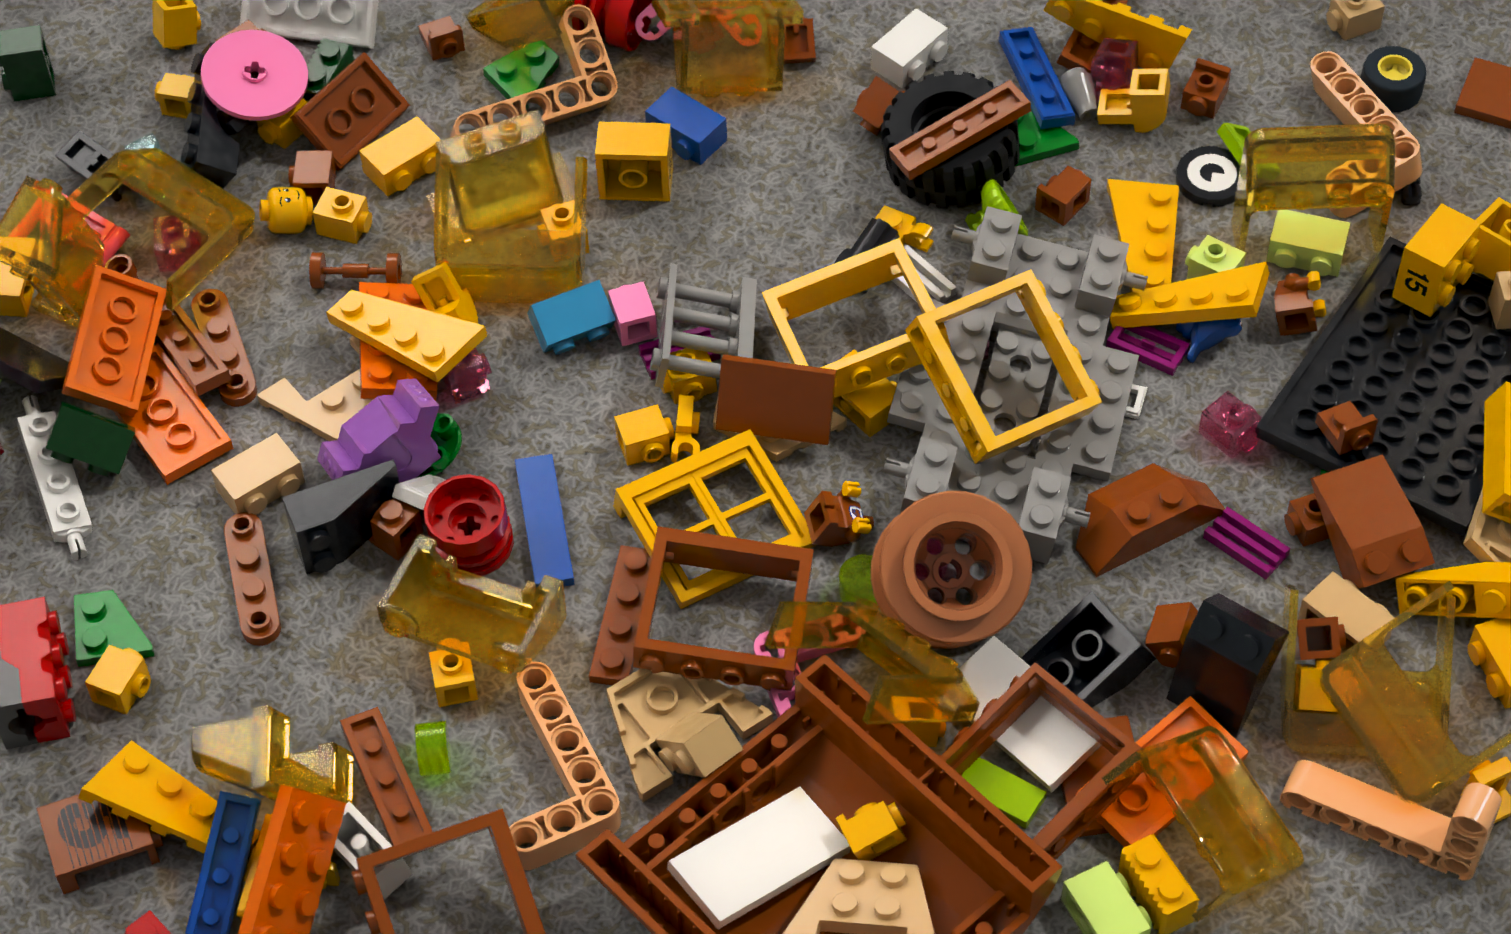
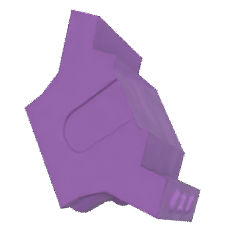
(386, 430)

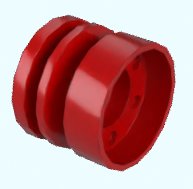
(616, 20)
(470, 523)

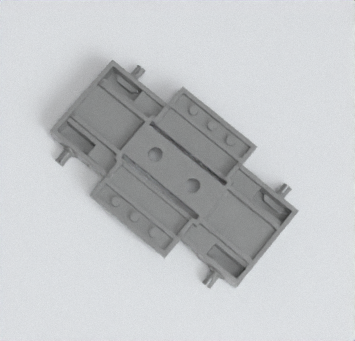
(1082, 293)

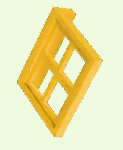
(690, 473)

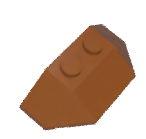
(1142, 515)

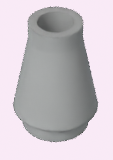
(1080, 92)

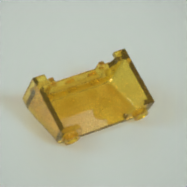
(50, 248)
(468, 612)

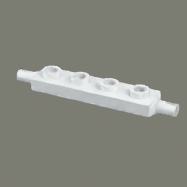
(54, 480)

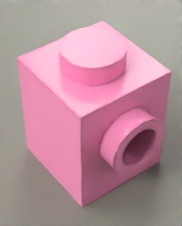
(633, 313)

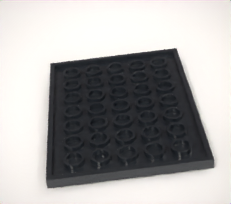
(1416, 376)

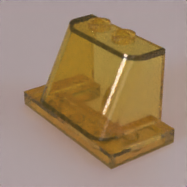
(728, 43)
(503, 175)
(255, 758)

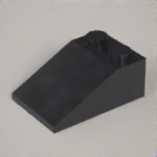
(335, 516)
(1091, 652)
(1226, 661)

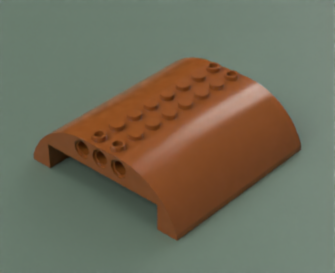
(970, 856)

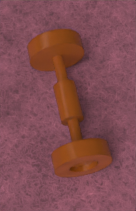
(318, 269)

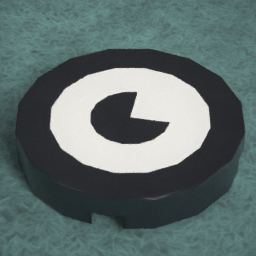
(1208, 176)

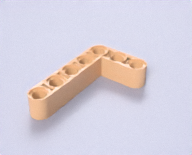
(578, 87)
(1357, 104)
(571, 767)
(1400, 827)

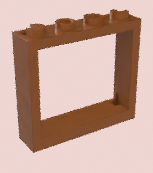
(726, 555)
(1004, 711)
(504, 845)

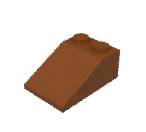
(1370, 522)

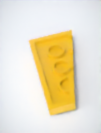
(1098, 20)
(1146, 221)
(1203, 298)
(409, 334)
(154, 793)

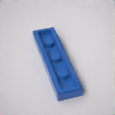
(1037, 77)
(544, 519)
(224, 864)

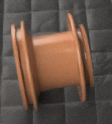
(994, 544)

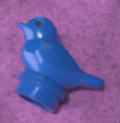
(1207, 334)

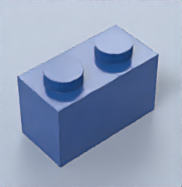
(694, 127)

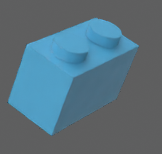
(572, 317)

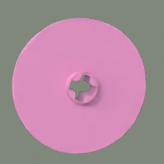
(228, 78)

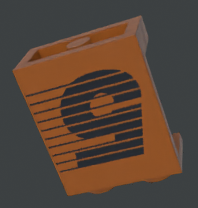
(90, 836)

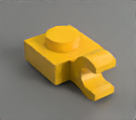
(909, 232)
(686, 424)

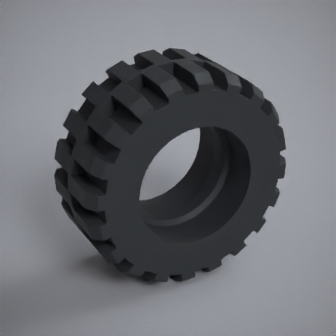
(965, 173)

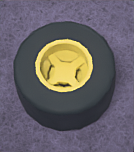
(1395, 77)

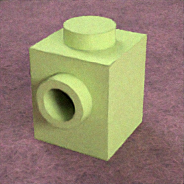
(1213, 257)

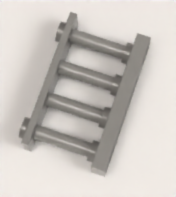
(738, 325)

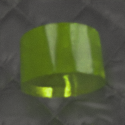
(856, 579)
(433, 748)

